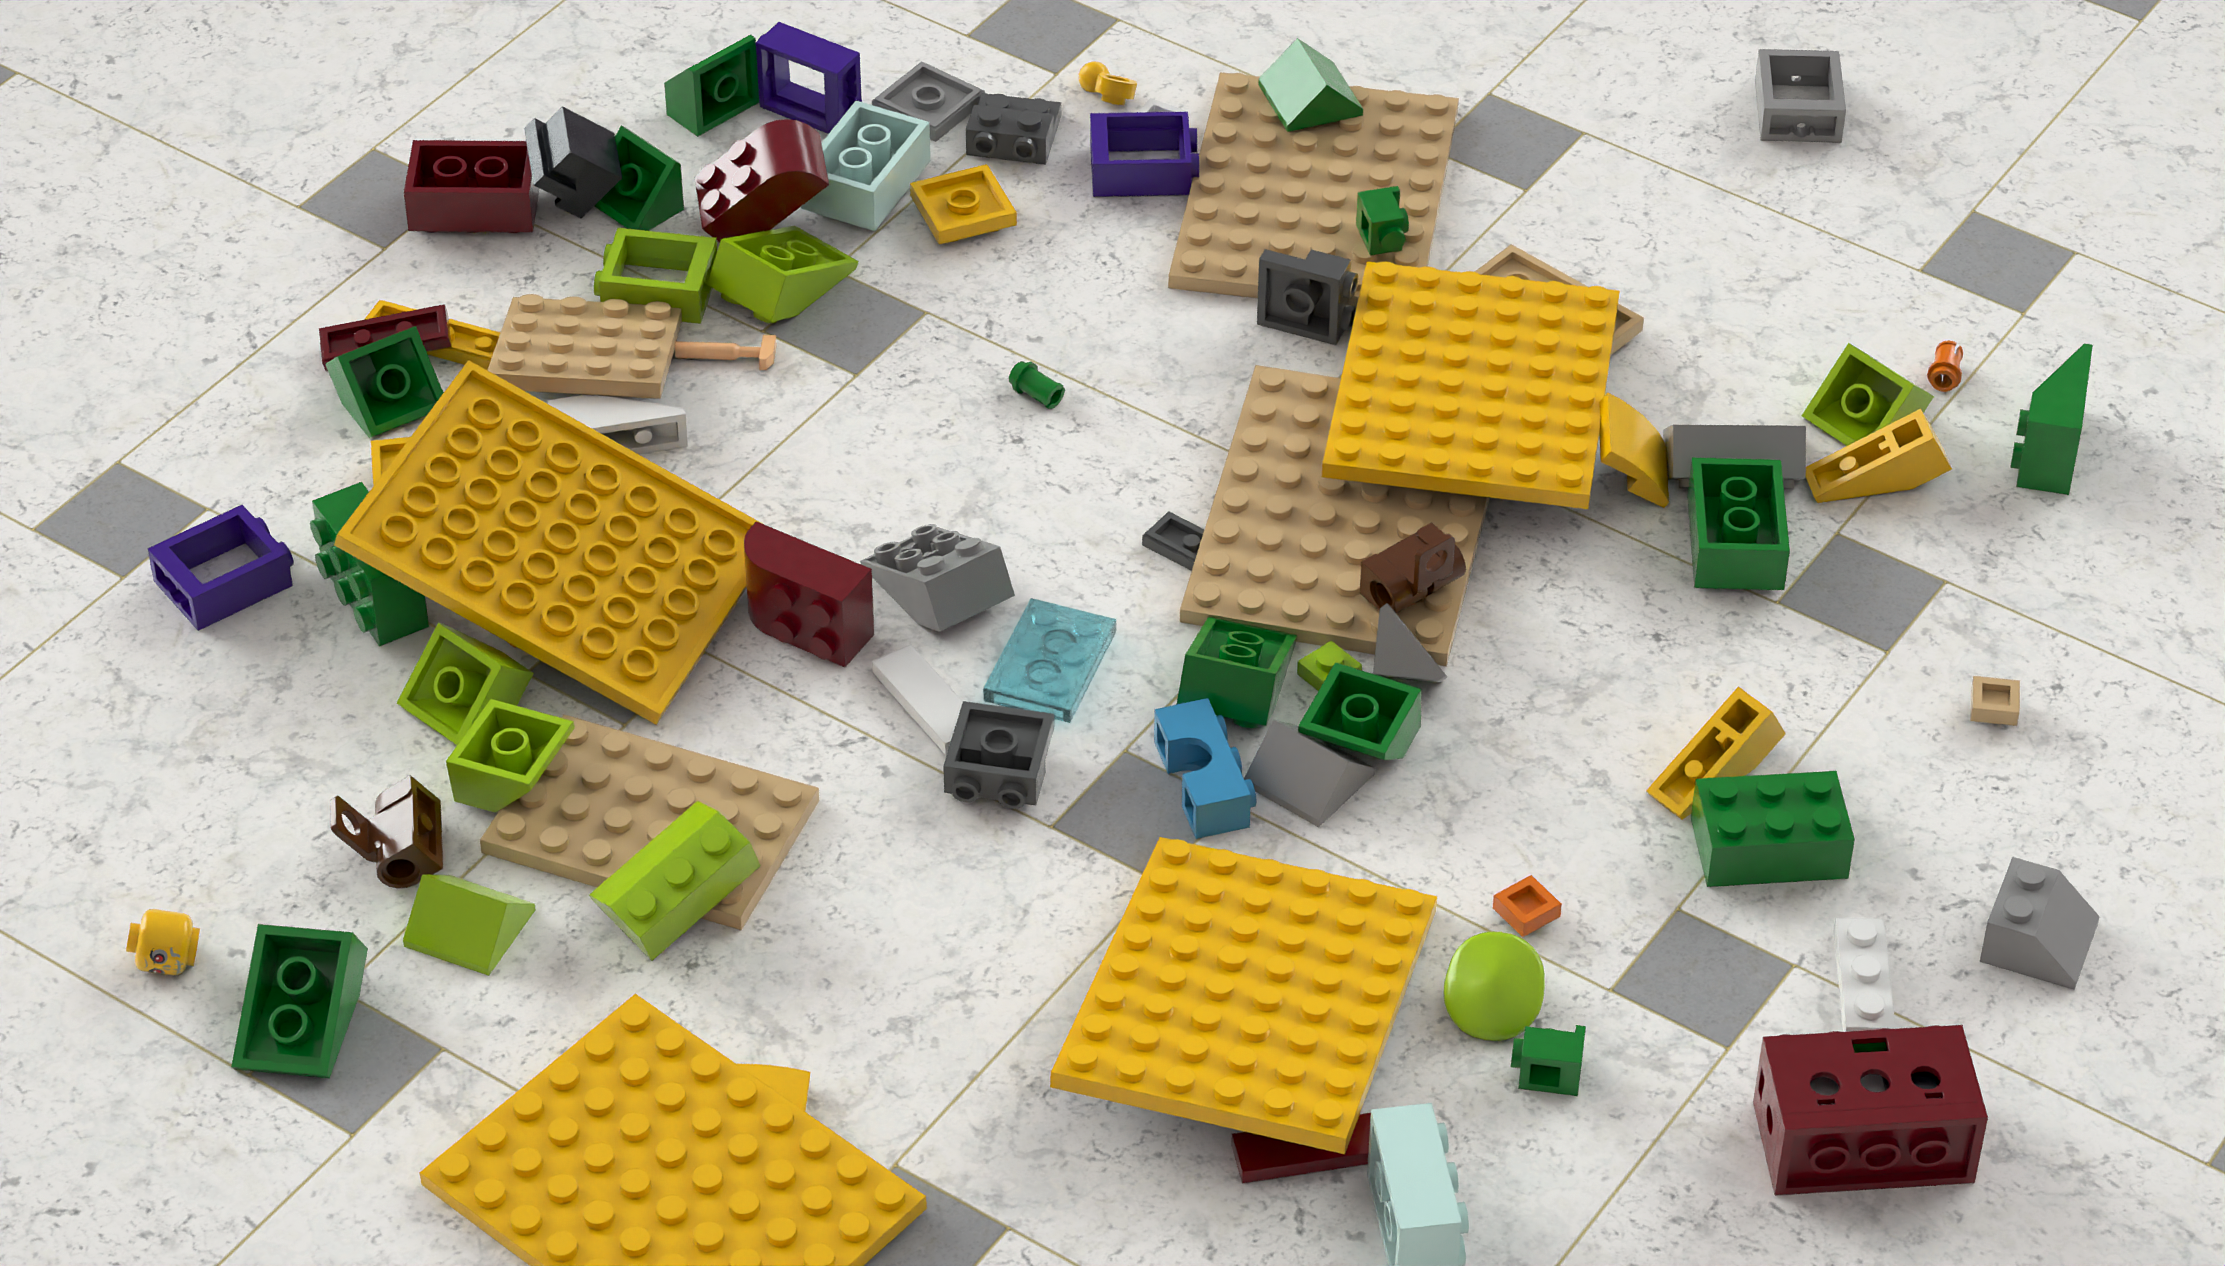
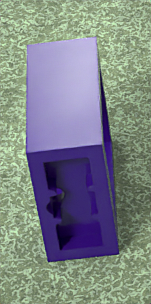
(797, 102)
(1142, 133)
(232, 591)

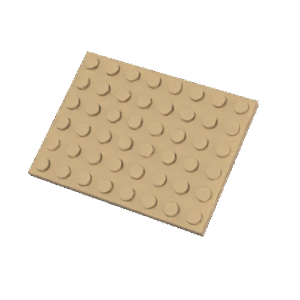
(1302, 185)
(1291, 544)

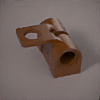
(1411, 569)
(401, 836)

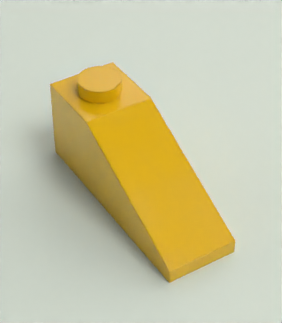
(1881, 463)
(1726, 746)

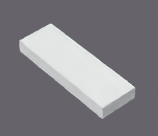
(920, 693)

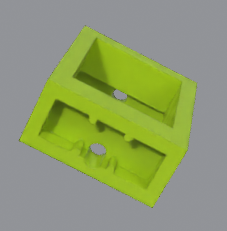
(662, 251)

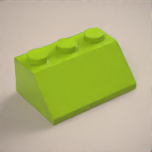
(676, 878)

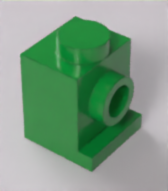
(1381, 220)
(1549, 1059)

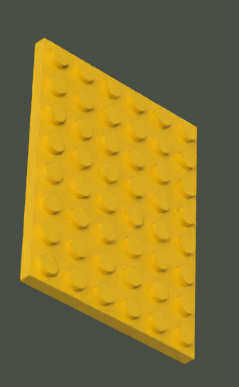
(1473, 385)
(555, 541)
(1247, 994)
(666, 1157)

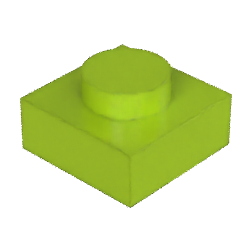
(1317, 665)

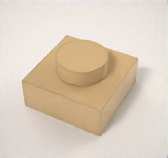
(1995, 700)

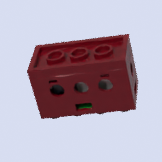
(1869, 1109)

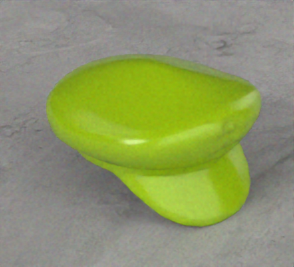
(1494, 986)

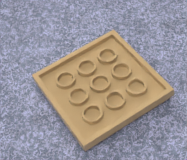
(587, 346)

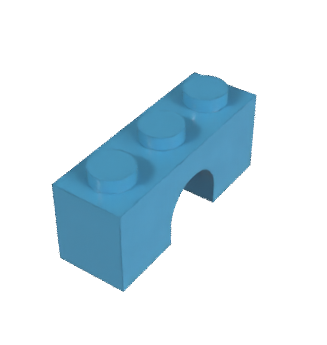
(1214, 792)

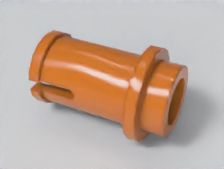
(1946, 371)

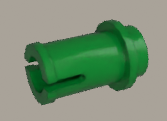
(1028, 379)

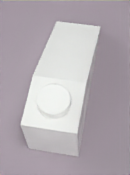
(631, 423)

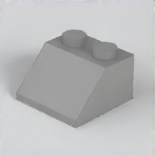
(2039, 925)

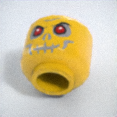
(163, 942)

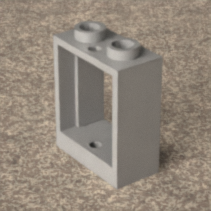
(1780, 117)

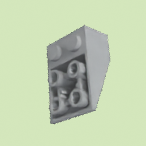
(941, 575)

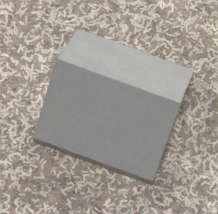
(1400, 653)
(1305, 773)

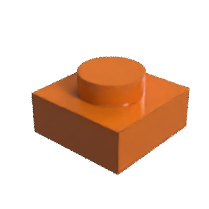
(1527, 906)

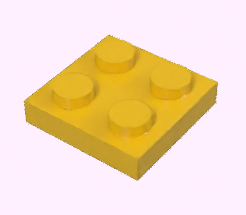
(963, 204)

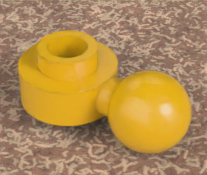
(1114, 89)

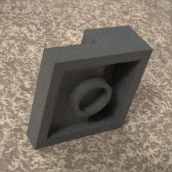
(1012, 128)
(1306, 295)
(998, 754)

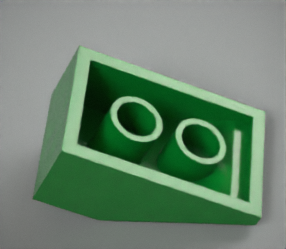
(2053, 427)
(1237, 670)
(298, 1000)

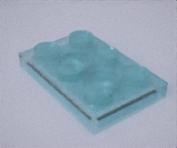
(1050, 659)

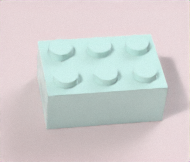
(870, 164)
(1415, 1188)

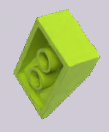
(777, 271)

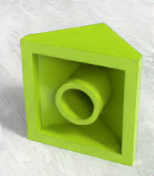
(464, 922)

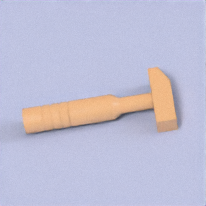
(728, 351)

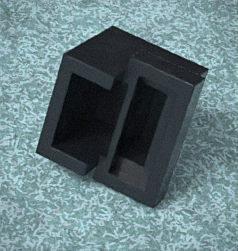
(572, 160)

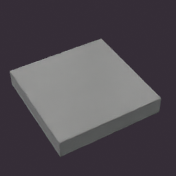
(931, 97)

